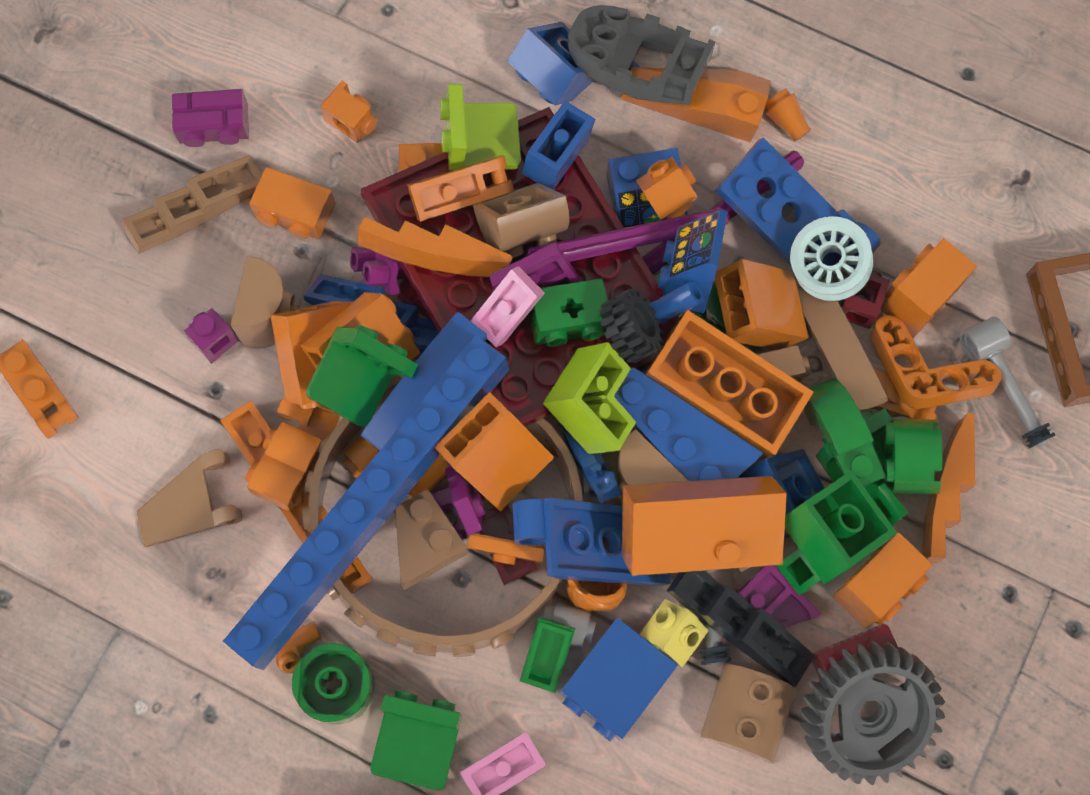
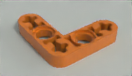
(921, 377)

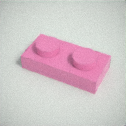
(507, 306)
(504, 767)

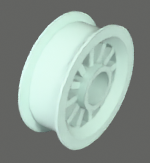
(818, 230)

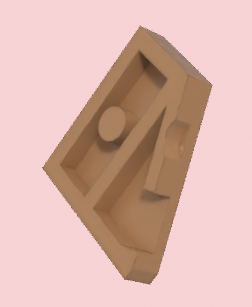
(424, 539)

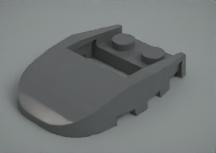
(608, 40)

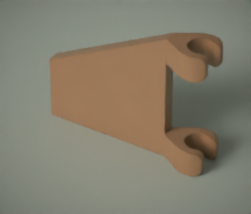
(186, 504)

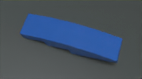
(331, 288)
(430, 368)

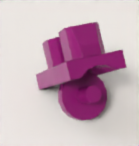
(377, 269)

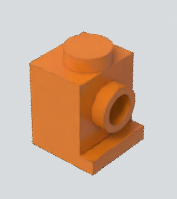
(348, 113)

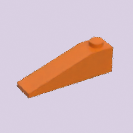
(722, 102)

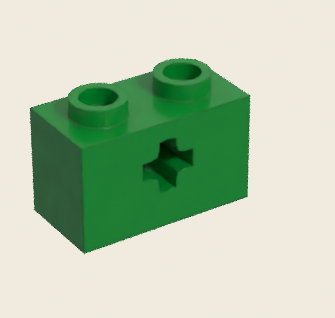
(580, 300)

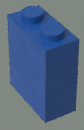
(617, 681)

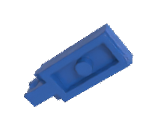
(593, 469)

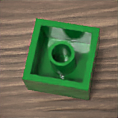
(838, 527)

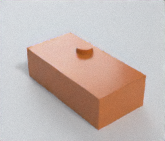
(729, 383)
(703, 525)

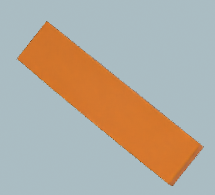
(448, 253)
(956, 478)

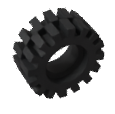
(632, 326)

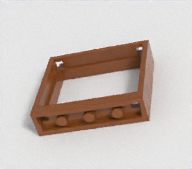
(1056, 326)

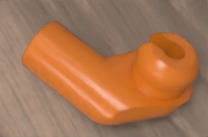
(292, 651)

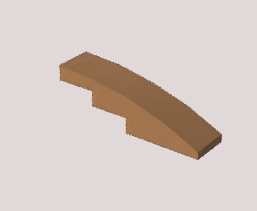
(193, 205)
(841, 350)

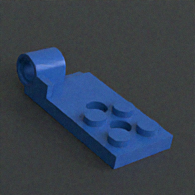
(786, 187)
(575, 540)

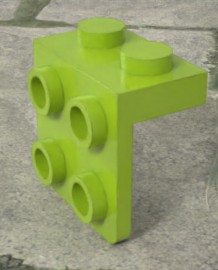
(478, 130)

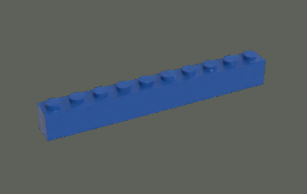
(365, 506)

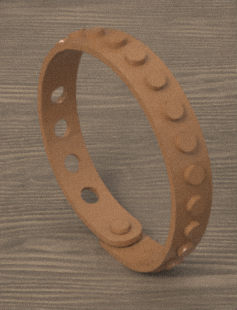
(389, 632)

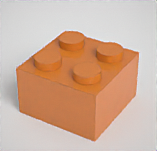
(927, 285)
(882, 581)

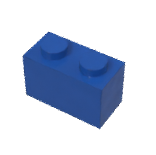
(558, 145)

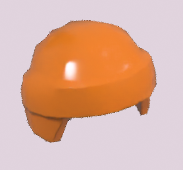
(595, 595)

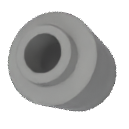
(573, 617)

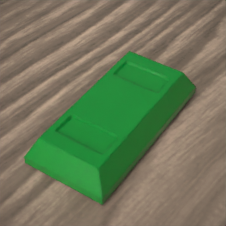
(547, 654)

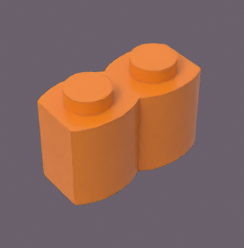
(284, 466)

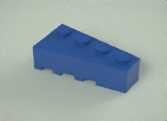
(682, 433)

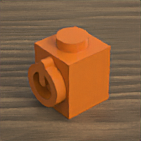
(668, 188)

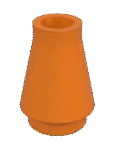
(787, 114)

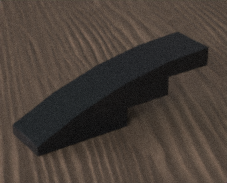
(742, 625)

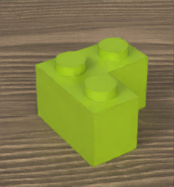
(586, 400)

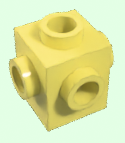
(674, 632)

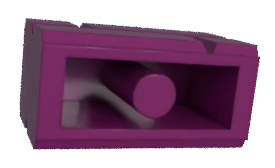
(210, 117)

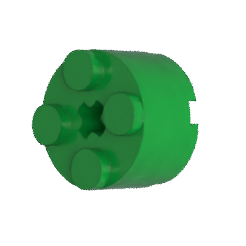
(914, 455)
(320, 667)

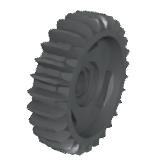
(903, 713)

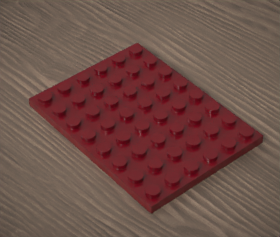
(531, 366)

